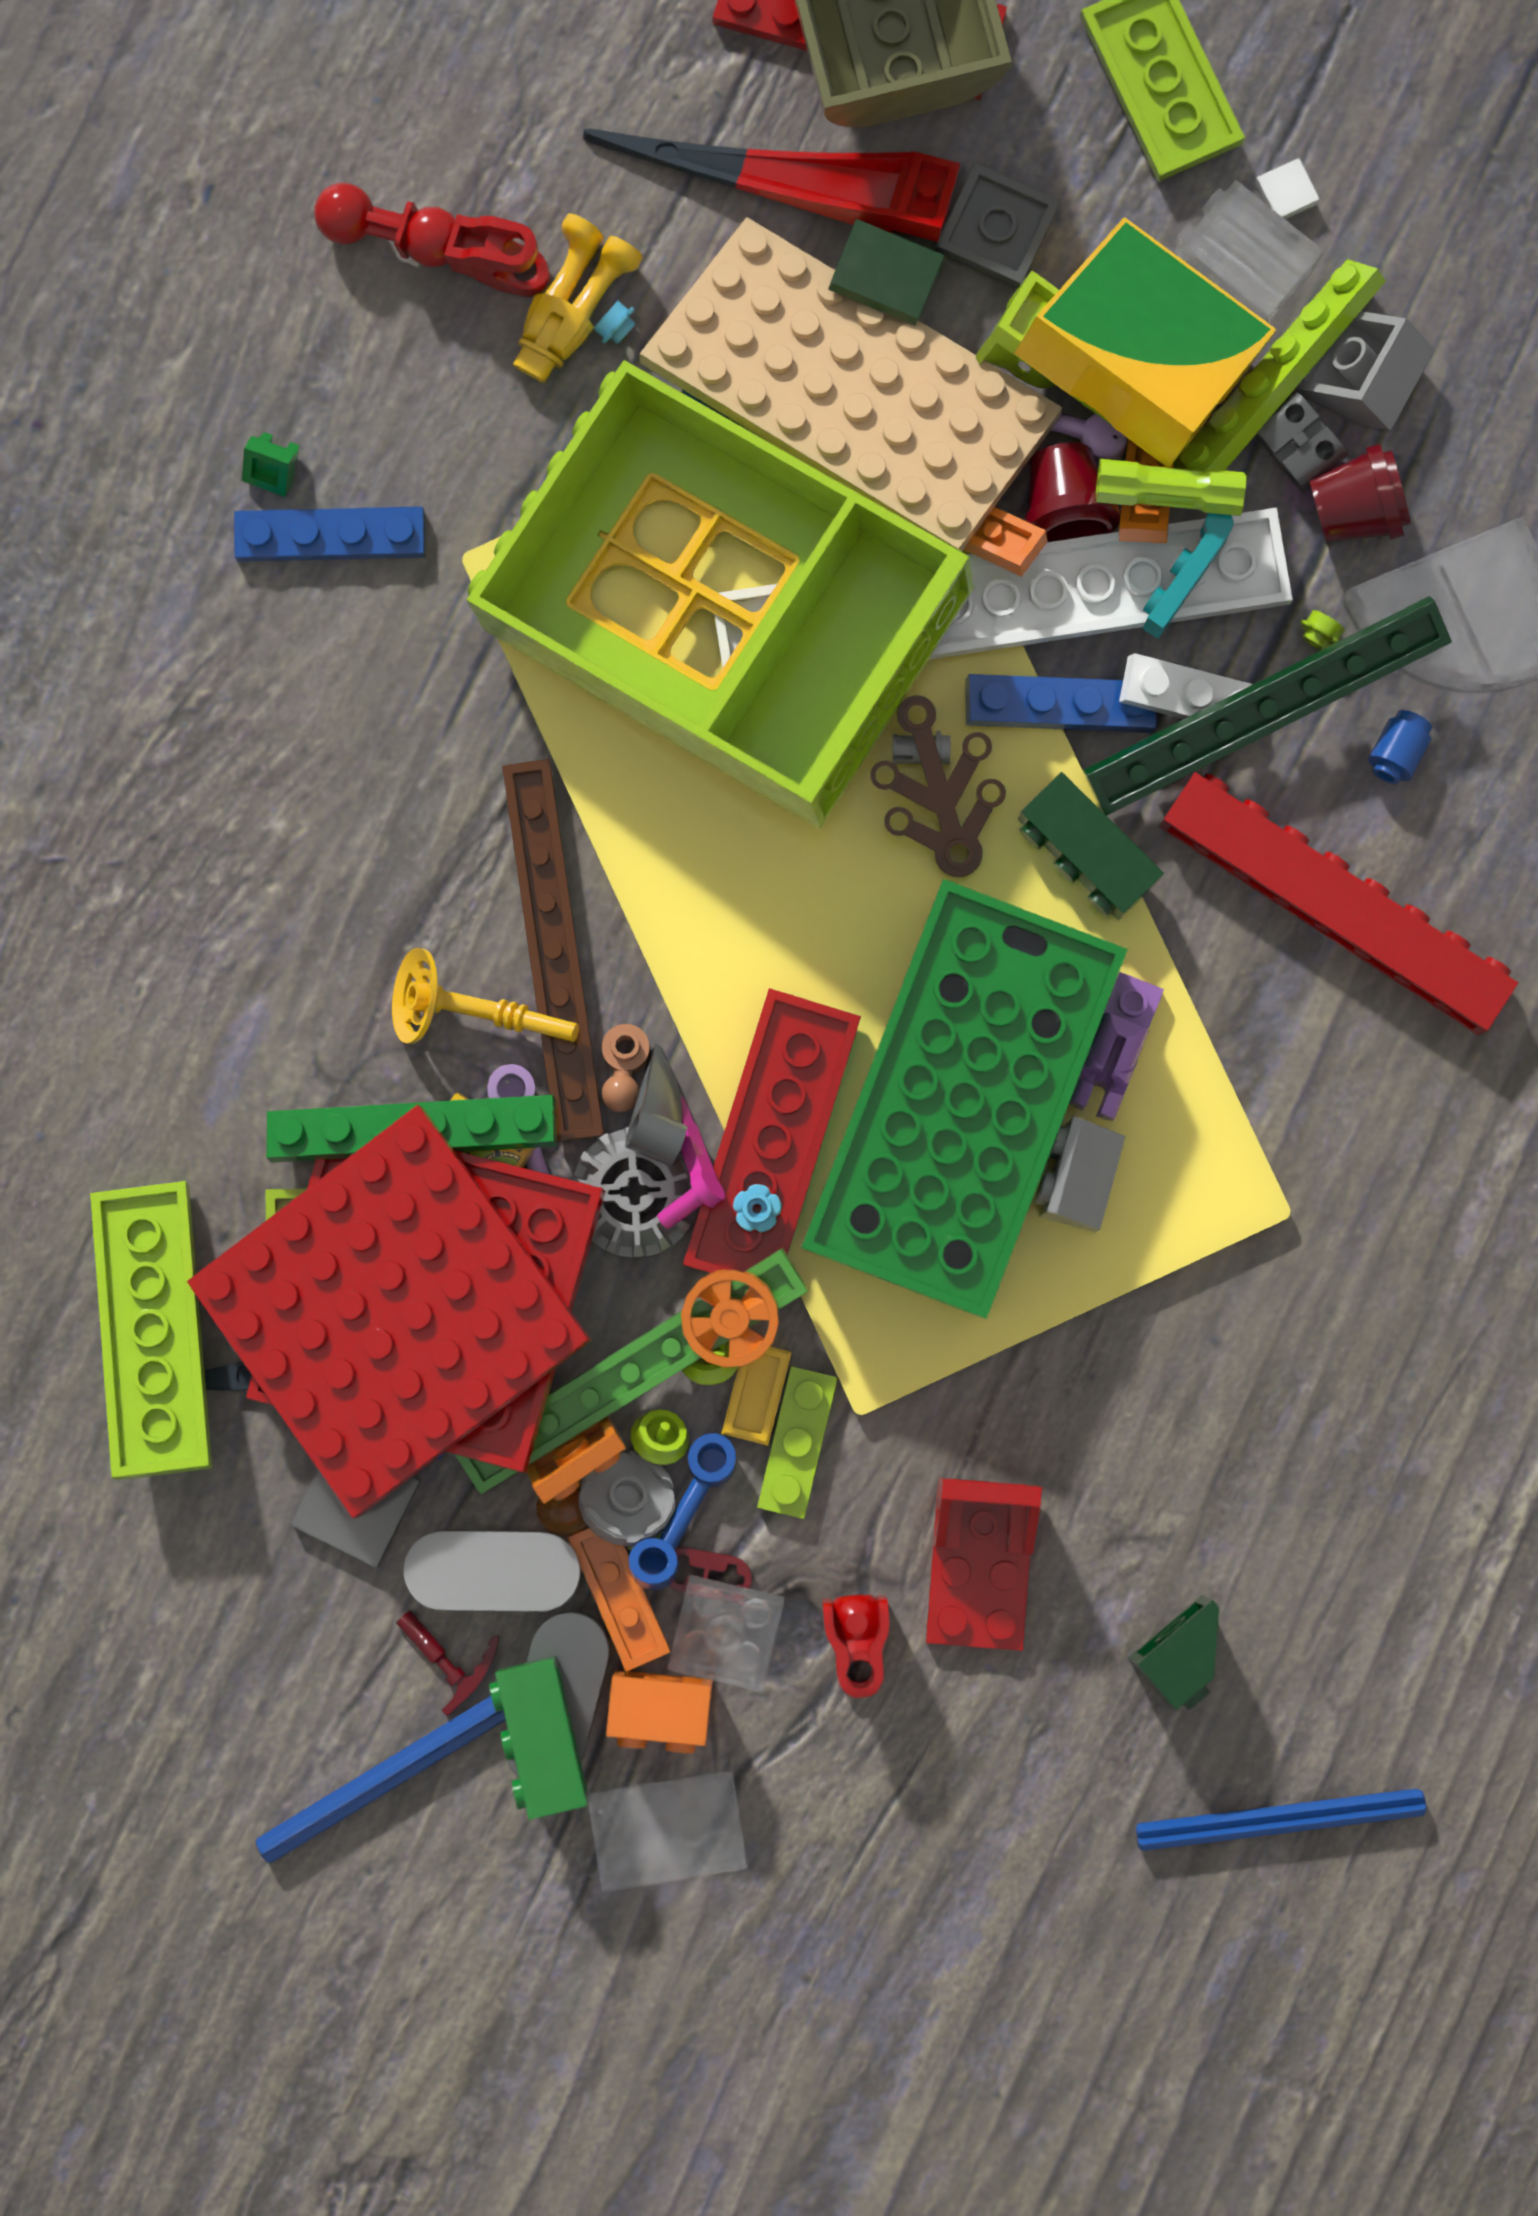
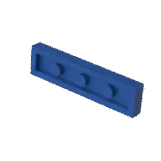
(329, 534)
(1052, 704)

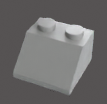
(1369, 370)

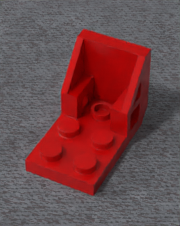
(981, 1563)

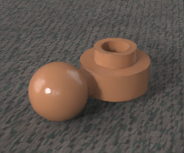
(621, 1090)

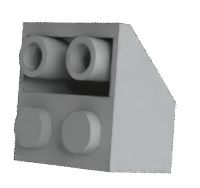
(1081, 1174)

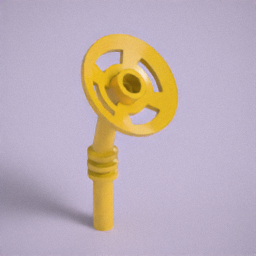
(420, 995)

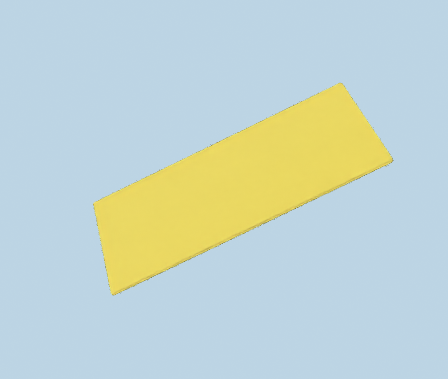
(756, 899)

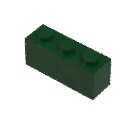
(1088, 847)

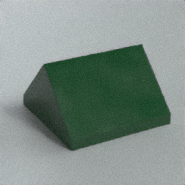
(887, 272)

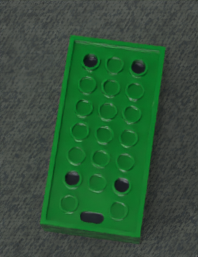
(964, 1099)

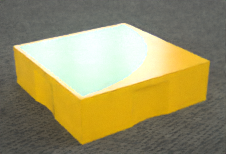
(1145, 341)

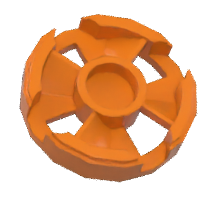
(730, 1318)

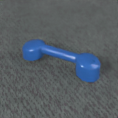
(711, 1464)

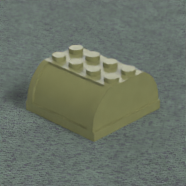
(901, 55)

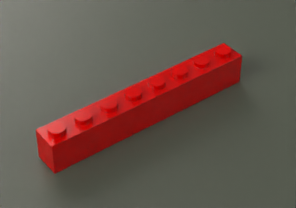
(1339, 904)

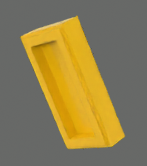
(757, 1397)

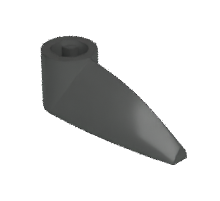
(657, 1115)

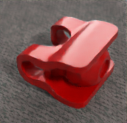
(857, 1631)

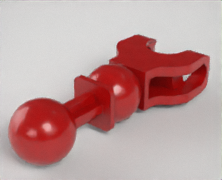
(434, 237)

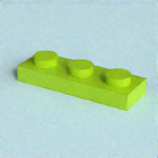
(797, 1442)

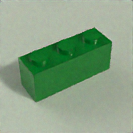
(539, 1738)

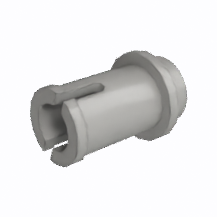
(906, 752)

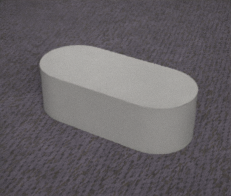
(492, 1570)

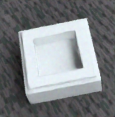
(1287, 189)

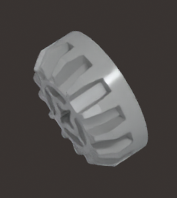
(636, 1239)

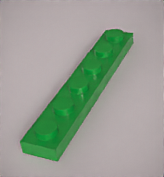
(463, 1123)

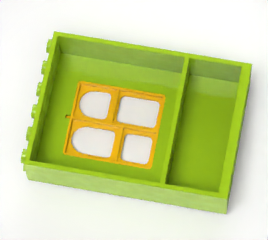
(814, 665)

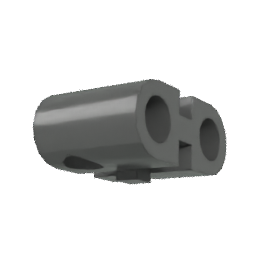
(1301, 442)

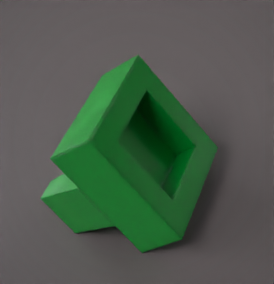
(269, 464)

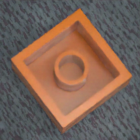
(659, 1709)

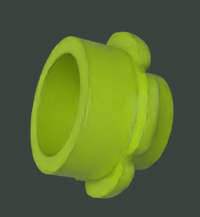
(1321, 630)

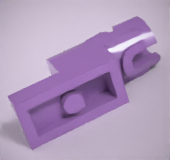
(1117, 1044)

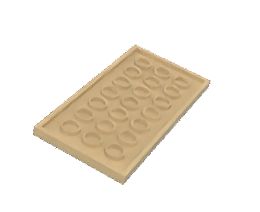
(850, 386)

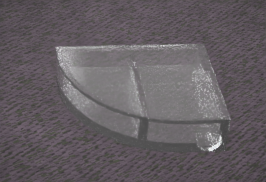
(1487, 604)

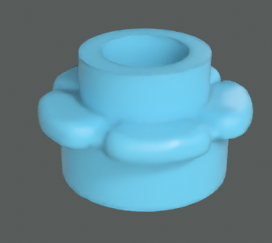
(615, 323)
(760, 1221)

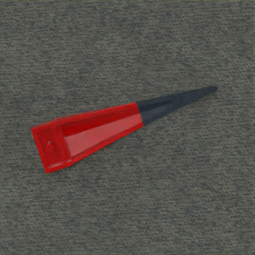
(882, 189)

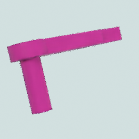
(703, 1180)

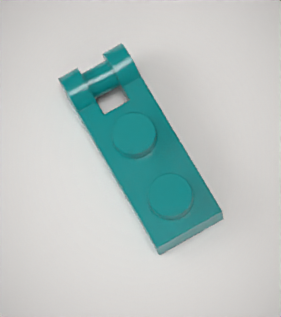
(1188, 571)

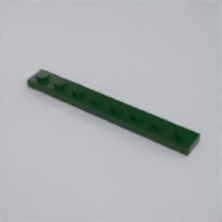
(1268, 705)

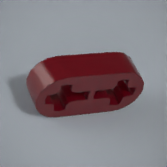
(711, 1561)

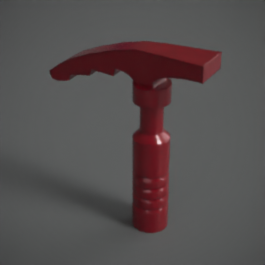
(437, 1655)

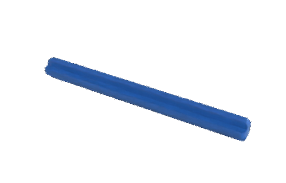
(379, 1780)
(1280, 1819)

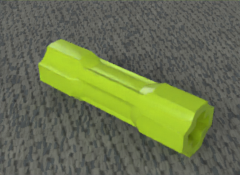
(1171, 487)

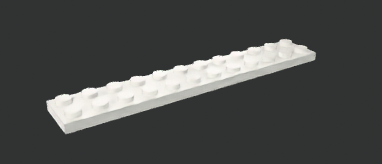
(1095, 587)

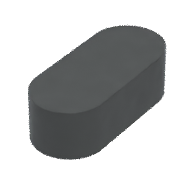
(583, 1661)

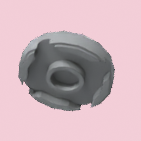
(627, 1500)

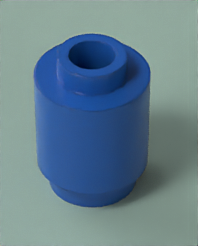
(1400, 747)

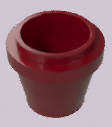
(1065, 494)
(1362, 498)

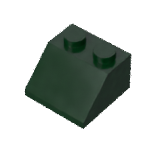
(1182, 1655)

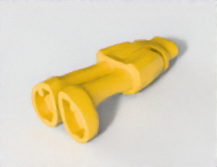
(554, 325)

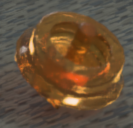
(561, 1516)

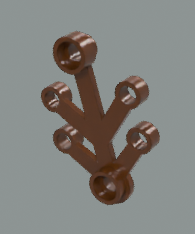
(940, 795)

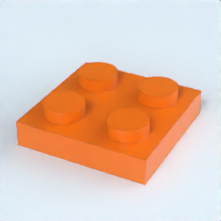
(563, 1467)

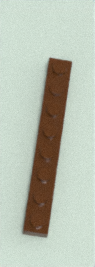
(553, 946)

